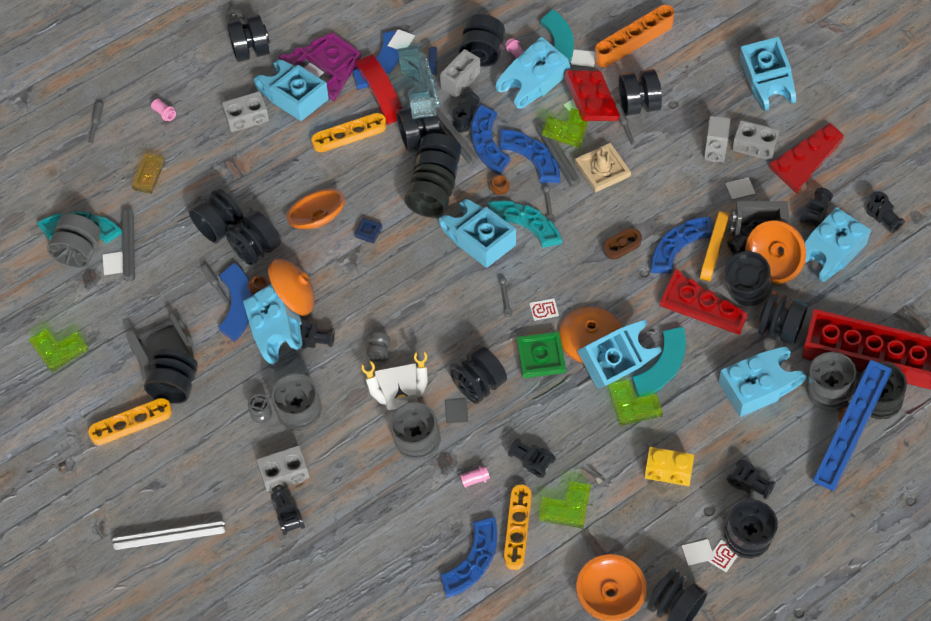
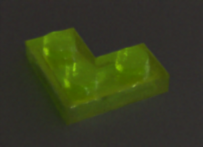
(568, 132)
(56, 353)
(633, 409)
(568, 512)

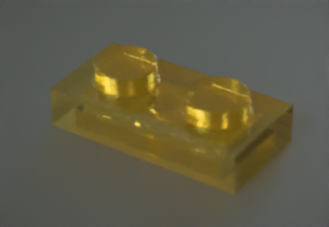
(148, 173)

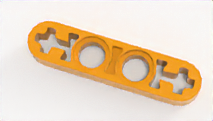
(350, 135)
(714, 246)
(131, 424)
(517, 526)

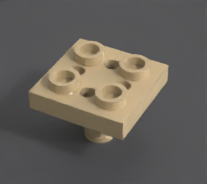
(600, 162)

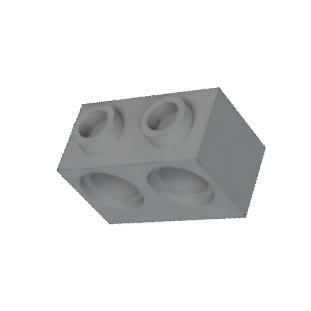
(460, 73)
(245, 111)
(717, 139)
(756, 140)
(281, 464)

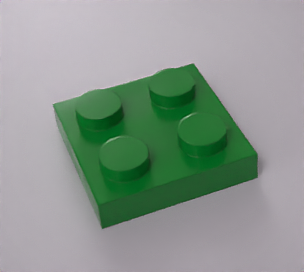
(541, 355)

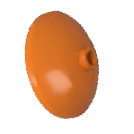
(316, 209)
(767, 240)
(292, 286)
(575, 330)
(613, 575)

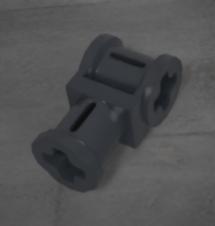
(464, 111)
(816, 208)
(884, 211)
(739, 243)
(313, 335)
(533, 458)
(750, 479)
(287, 514)

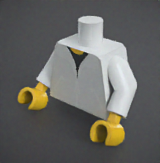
(397, 384)

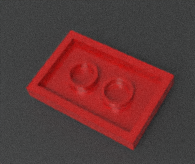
(591, 95)

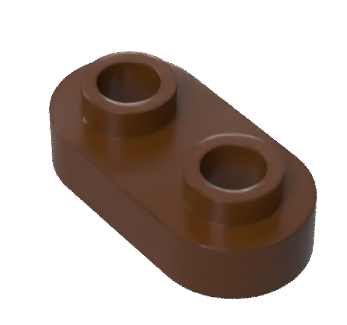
(620, 243)

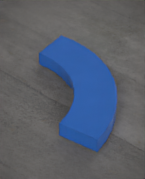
(387, 58)
(483, 142)
(534, 151)
(677, 239)
(237, 319)
(476, 563)

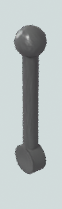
(546, 189)
(508, 311)

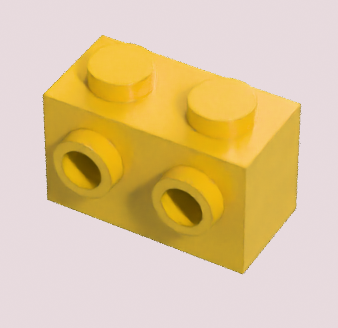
(669, 466)

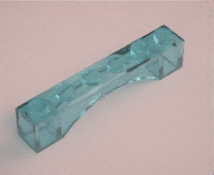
(423, 96)

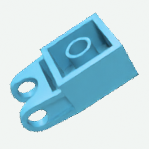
(767, 71)
(534, 72)
(293, 89)
(479, 232)
(836, 242)
(272, 323)
(623, 350)
(759, 380)

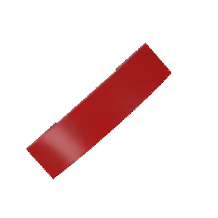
(380, 87)

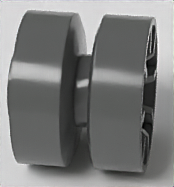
(74, 240)

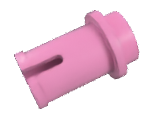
(513, 46)
(166, 112)
(475, 476)

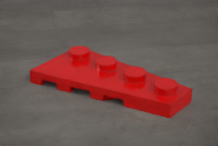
(801, 161)
(691, 300)

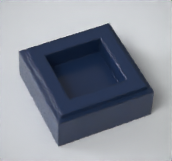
(433, 60)
(368, 230)

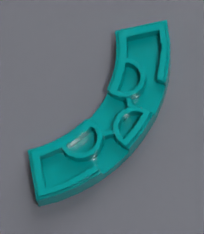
(560, 33)
(529, 218)
(108, 228)
(667, 365)

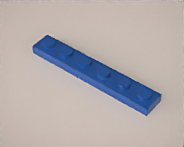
(852, 425)

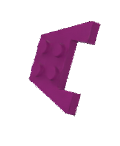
(331, 56)

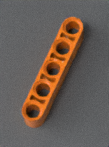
(634, 36)

